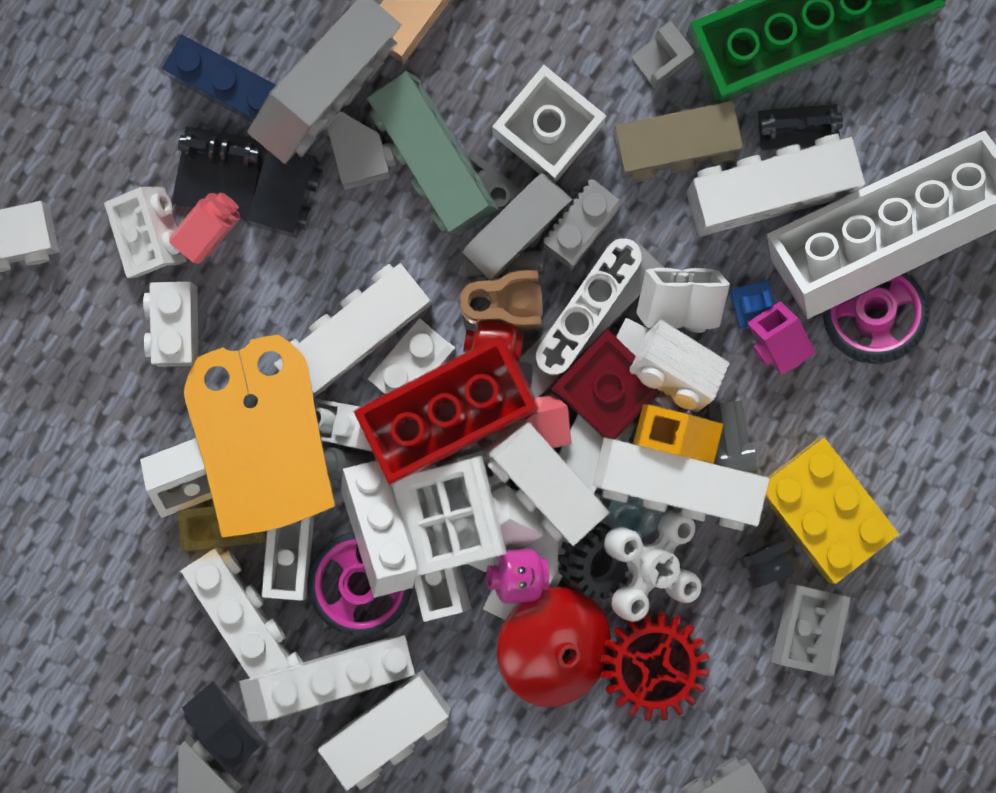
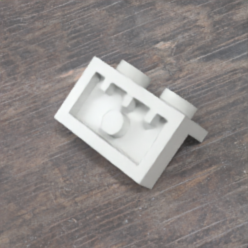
(142, 230)
(412, 357)

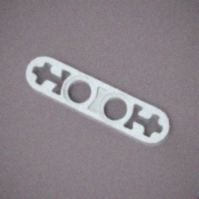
(591, 309)

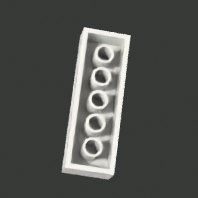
(888, 226)

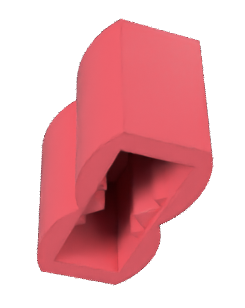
(205, 227)

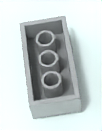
(325, 80)

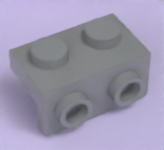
(811, 630)

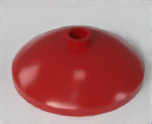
(538, 635)

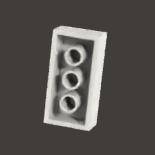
(775, 185)

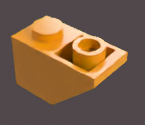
(678, 433)

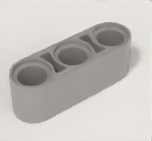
(517, 226)

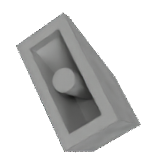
(359, 152)

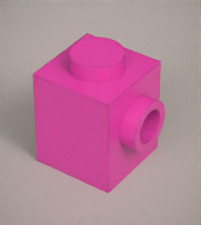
(780, 338)

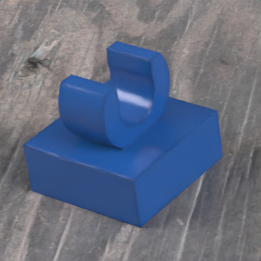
(751, 301)

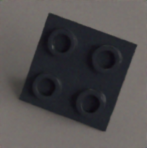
(217, 165)

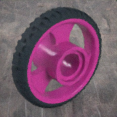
(883, 346)
(341, 614)

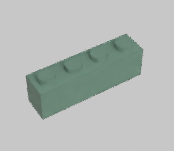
(432, 154)

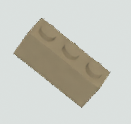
(678, 141)

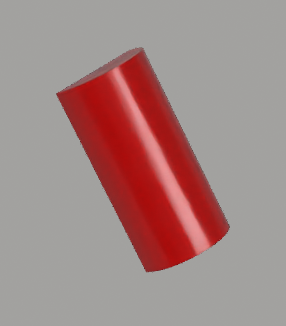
(446, 410)

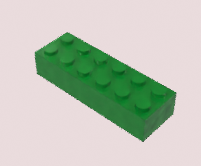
(775, 39)

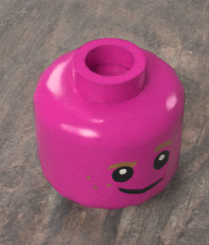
(518, 576)

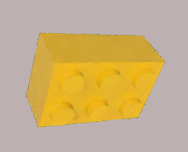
(827, 511)

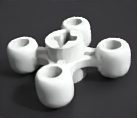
(652, 565)

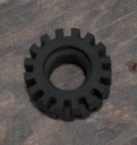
(578, 562)

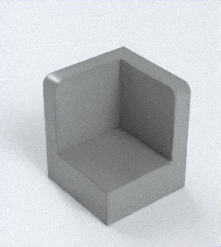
(663, 55)

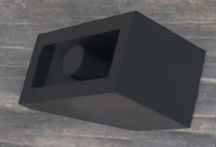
(222, 727)

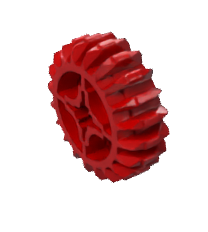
(645, 685)

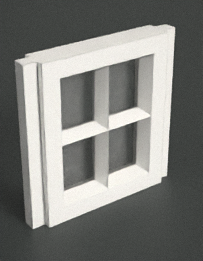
(449, 516)

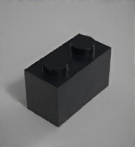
(284, 194)

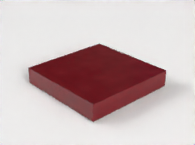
(603, 388)

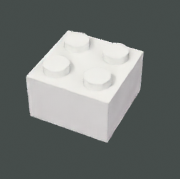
(548, 124)

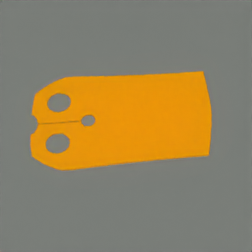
(263, 459)

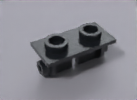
(797, 126)

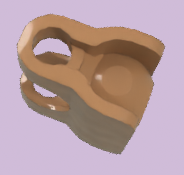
(512, 300)

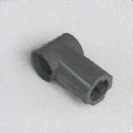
(734, 447)

